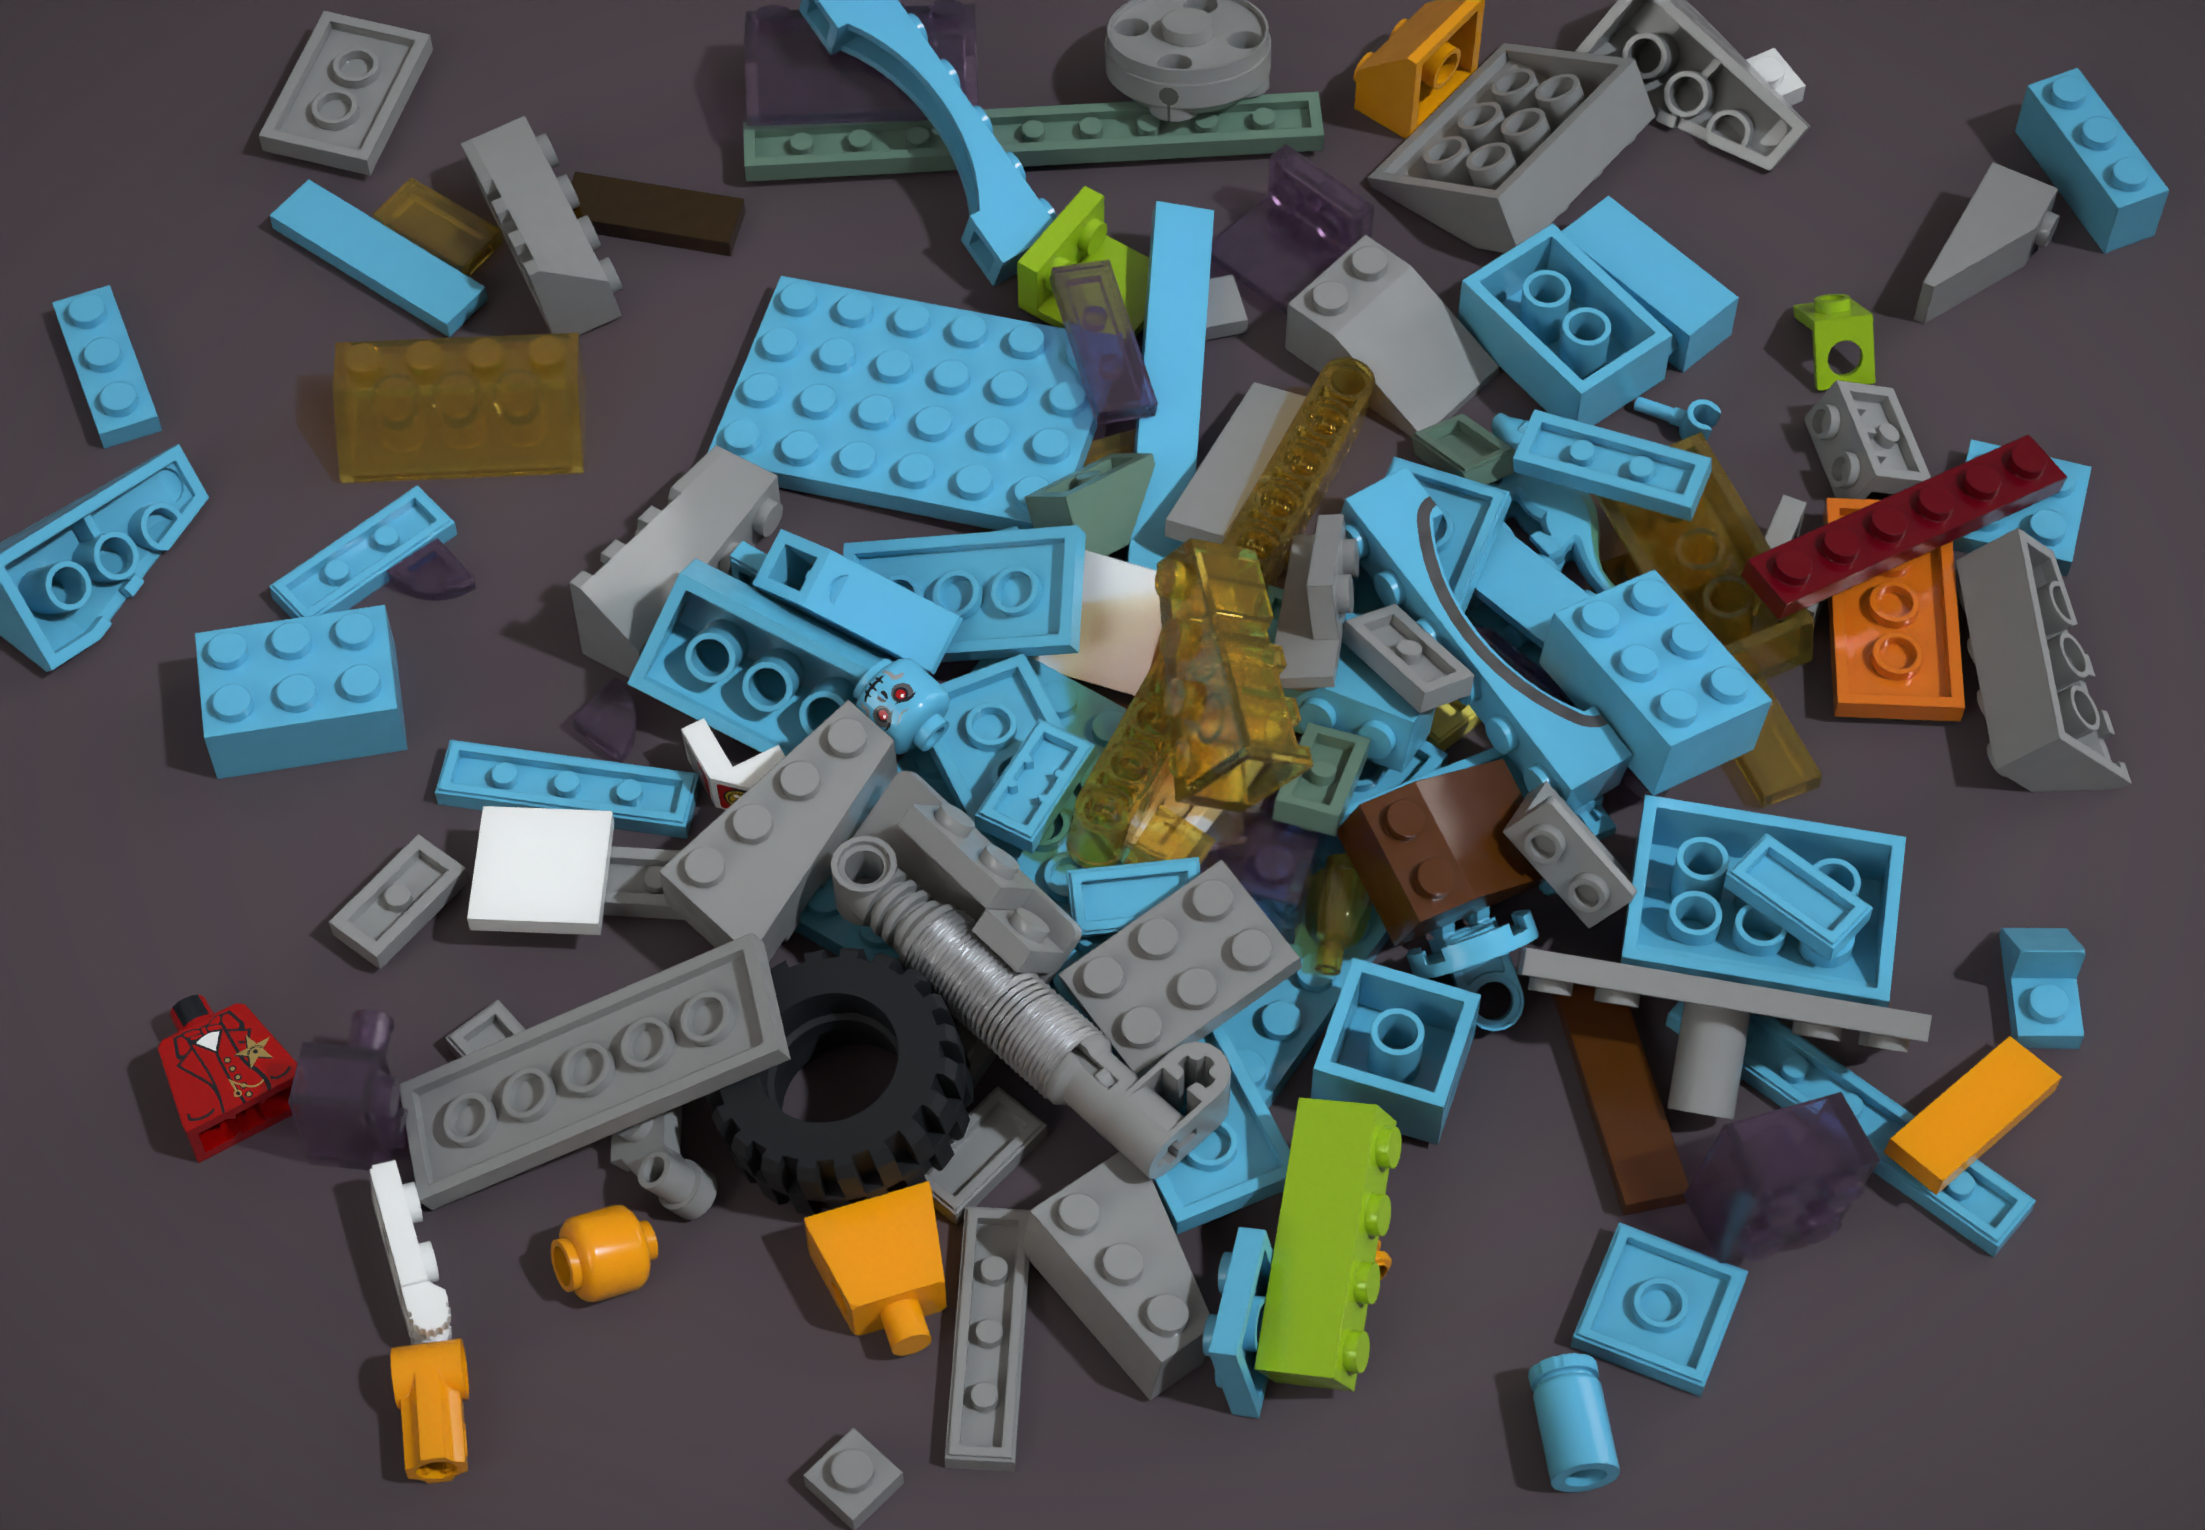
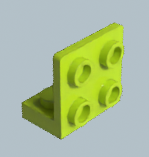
(1078, 238)

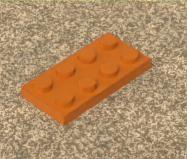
(1897, 638)

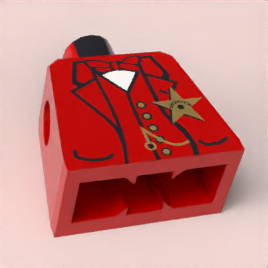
(224, 1074)

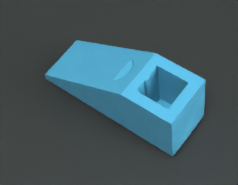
(856, 601)

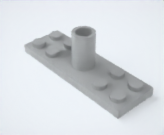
(1718, 1019)

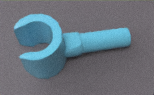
(1698, 418)

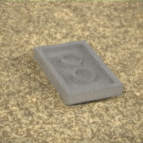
(346, 93)
(1180, 969)

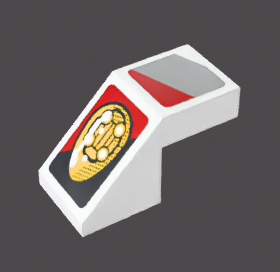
(718, 777)

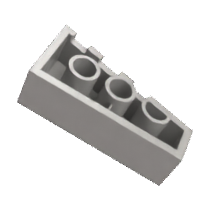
(778, 839)

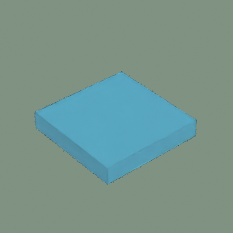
(1659, 1309)

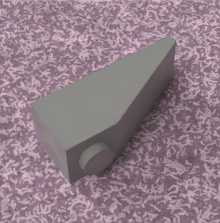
(1990, 239)

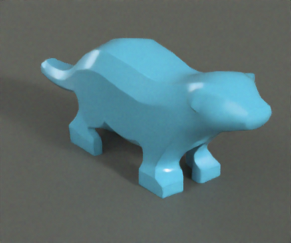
(1556, 517)

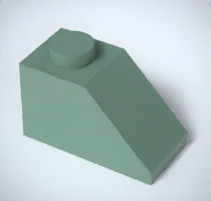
(1097, 498)

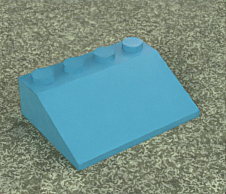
(1699, 928)

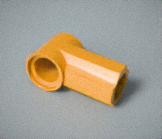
(430, 1392)

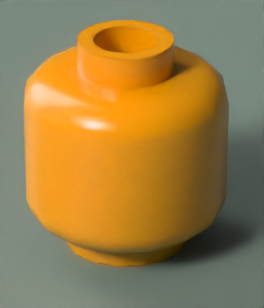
(604, 1253)

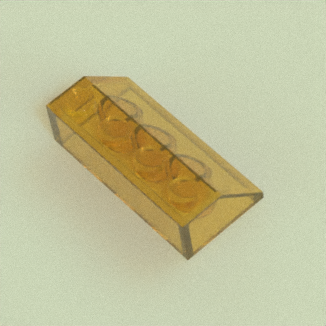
(459, 407)
(1705, 566)

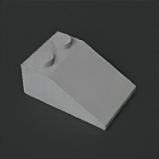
(1392, 321)

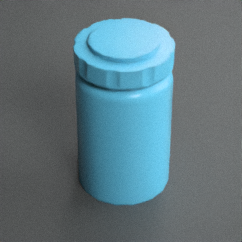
(1573, 1423)

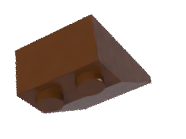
(1439, 849)

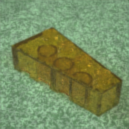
(1223, 680)

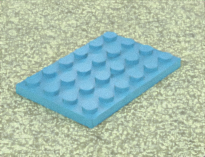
(908, 404)

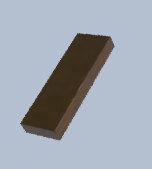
(659, 213)

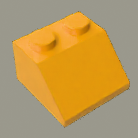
(1420, 64)

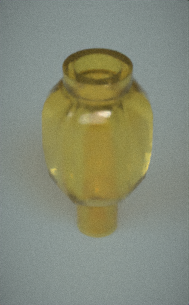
(1336, 912)

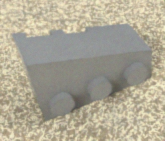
(1122, 1272)

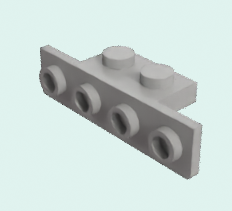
(1316, 603)

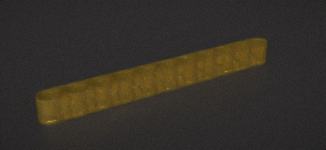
(1277, 510)

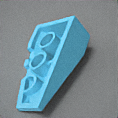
(86, 559)

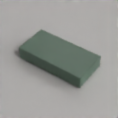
(1464, 450)

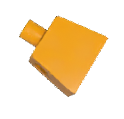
(883, 1264)

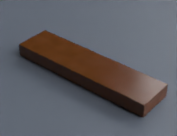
(1622, 1102)

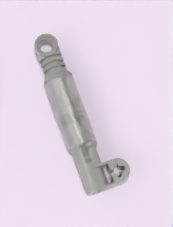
(1032, 1030)

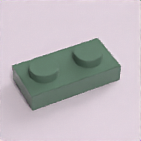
(1323, 792)

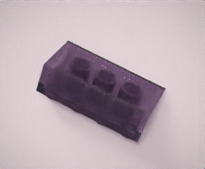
(799, 82)

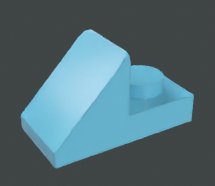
(2043, 986)

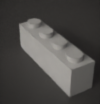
(541, 228)
(705, 519)
(2033, 670)

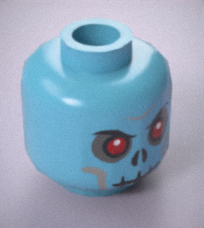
(904, 703)

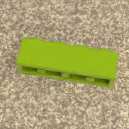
(1328, 1244)

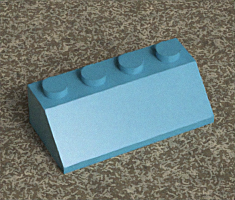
(748, 661)

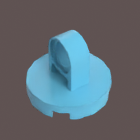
(1480, 956)

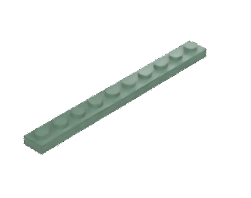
(1037, 138)

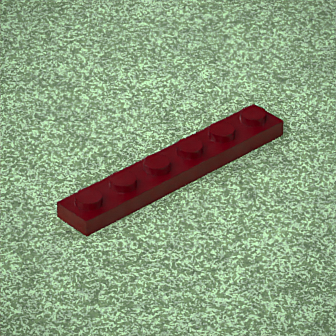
(1902, 526)

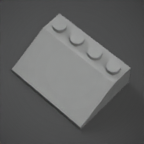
(1517, 143)

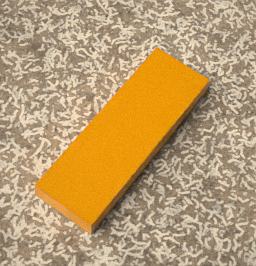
(1972, 1115)

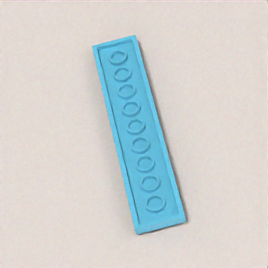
(987, 724)

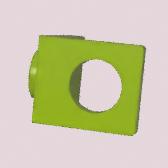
(1835, 320)

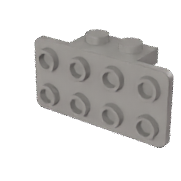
(957, 862)

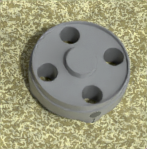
(1188, 54)

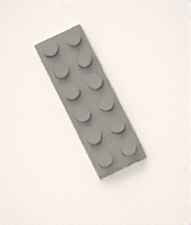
(593, 1071)

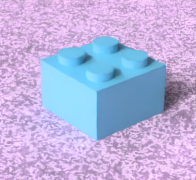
(1397, 1046)

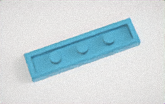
(379, 258)
(638, 795)

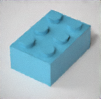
(1564, 328)
(1655, 680)
(300, 691)

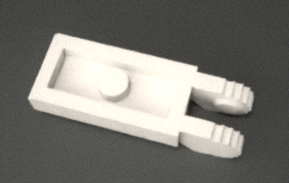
(411, 1263)

